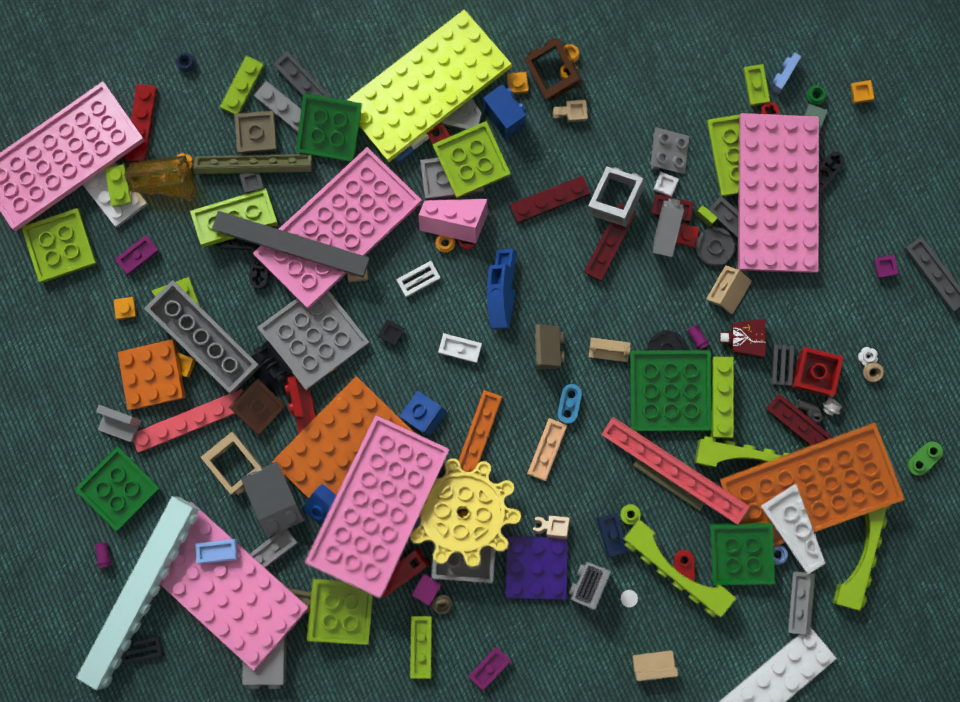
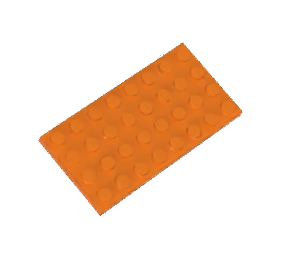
(833, 477)

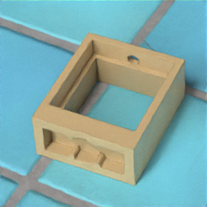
(219, 449)

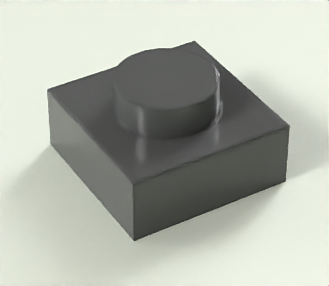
(251, 182)

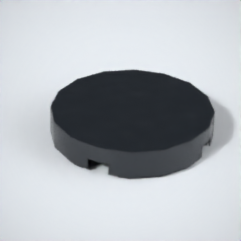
(664, 340)

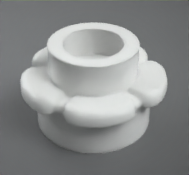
(863, 356)
(831, 406)

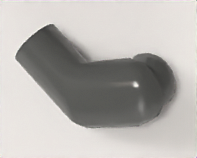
(811, 409)

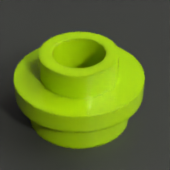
(637, 514)

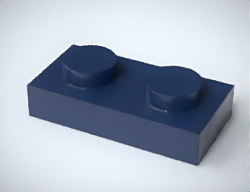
(612, 534)

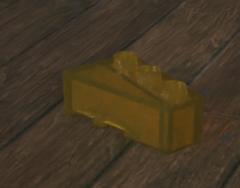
(162, 176)

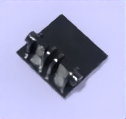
(273, 367)

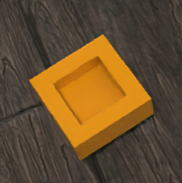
(518, 82)
(862, 92)
(125, 308)
(186, 364)

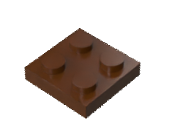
(257, 406)

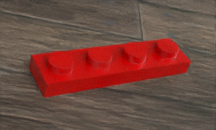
(142, 119)

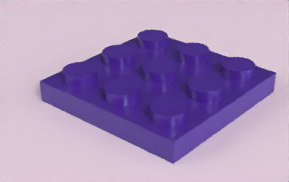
(536, 568)

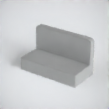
(118, 423)

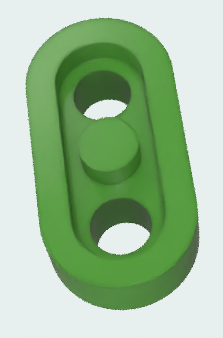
(925, 458)

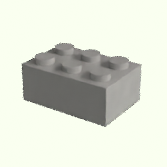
(457, 569)

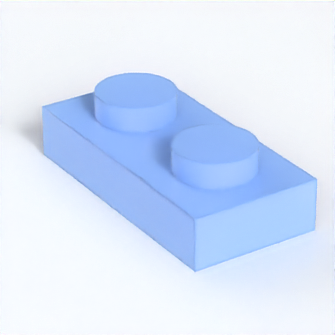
(789, 66)

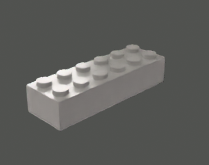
(202, 337)

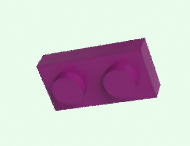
(137, 255)
(489, 668)

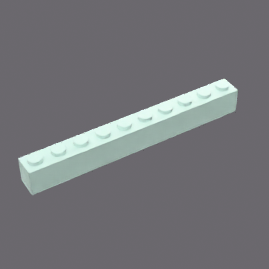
(138, 593)

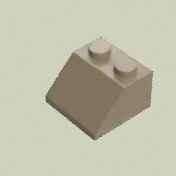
(548, 347)

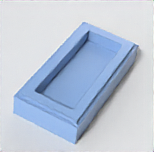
(216, 551)

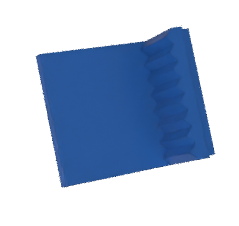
(423, 413)
(319, 504)

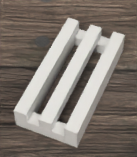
(433, 271)

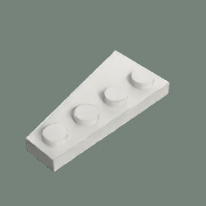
(793, 524)

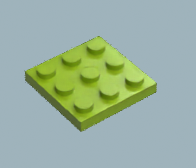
(471, 159)
(59, 245)
(339, 613)

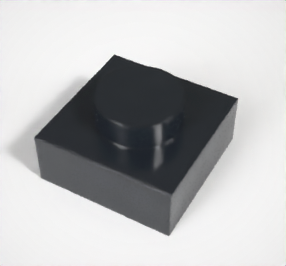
(391, 332)

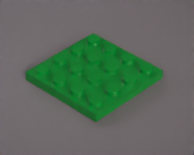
(670, 390)

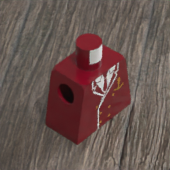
(746, 338)

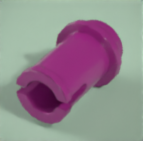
(698, 337)
(103, 555)

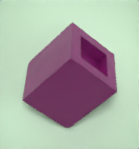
(426, 589)

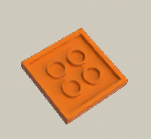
(151, 375)

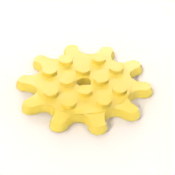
(480, 526)

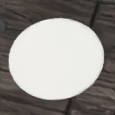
(629, 598)

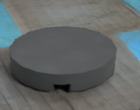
(715, 246)

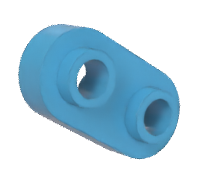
(569, 404)

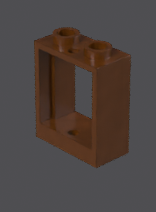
(564, 85)

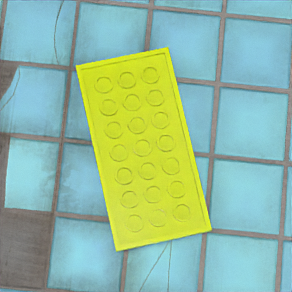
(428, 85)

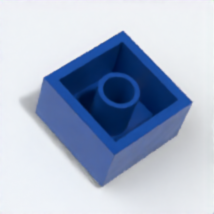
(505, 111)

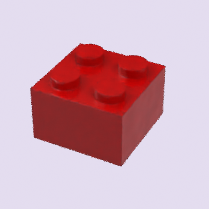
(817, 372)

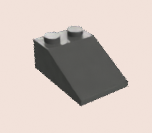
(272, 499)

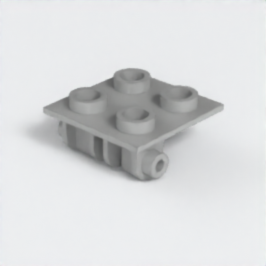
(669, 151)

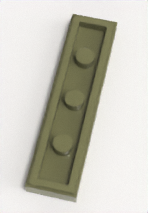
(669, 485)

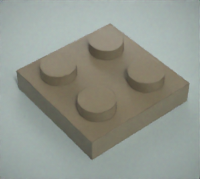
(255, 132)

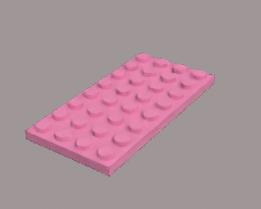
(63, 155)
(778, 193)
(347, 213)
(377, 506)
(233, 598)

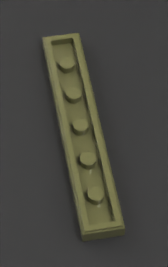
(253, 163)

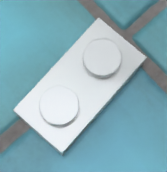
(460, 348)

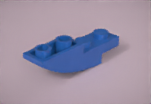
(499, 292)

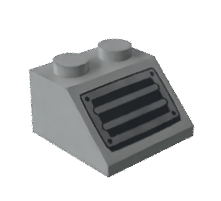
(590, 585)

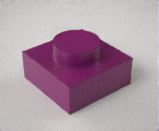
(885, 266)

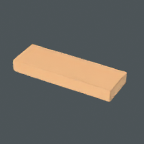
(547, 449)

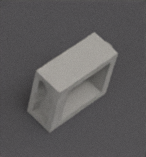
(612, 213)
(668, 227)

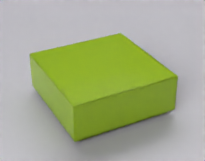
(706, 216)

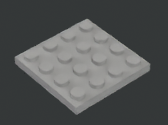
(313, 338)

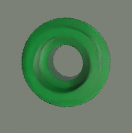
(820, 91)

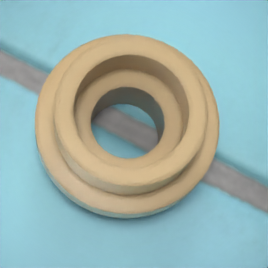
(878, 374)

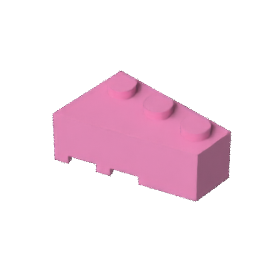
(454, 218)

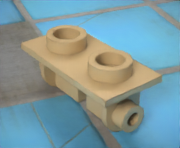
(609, 349)

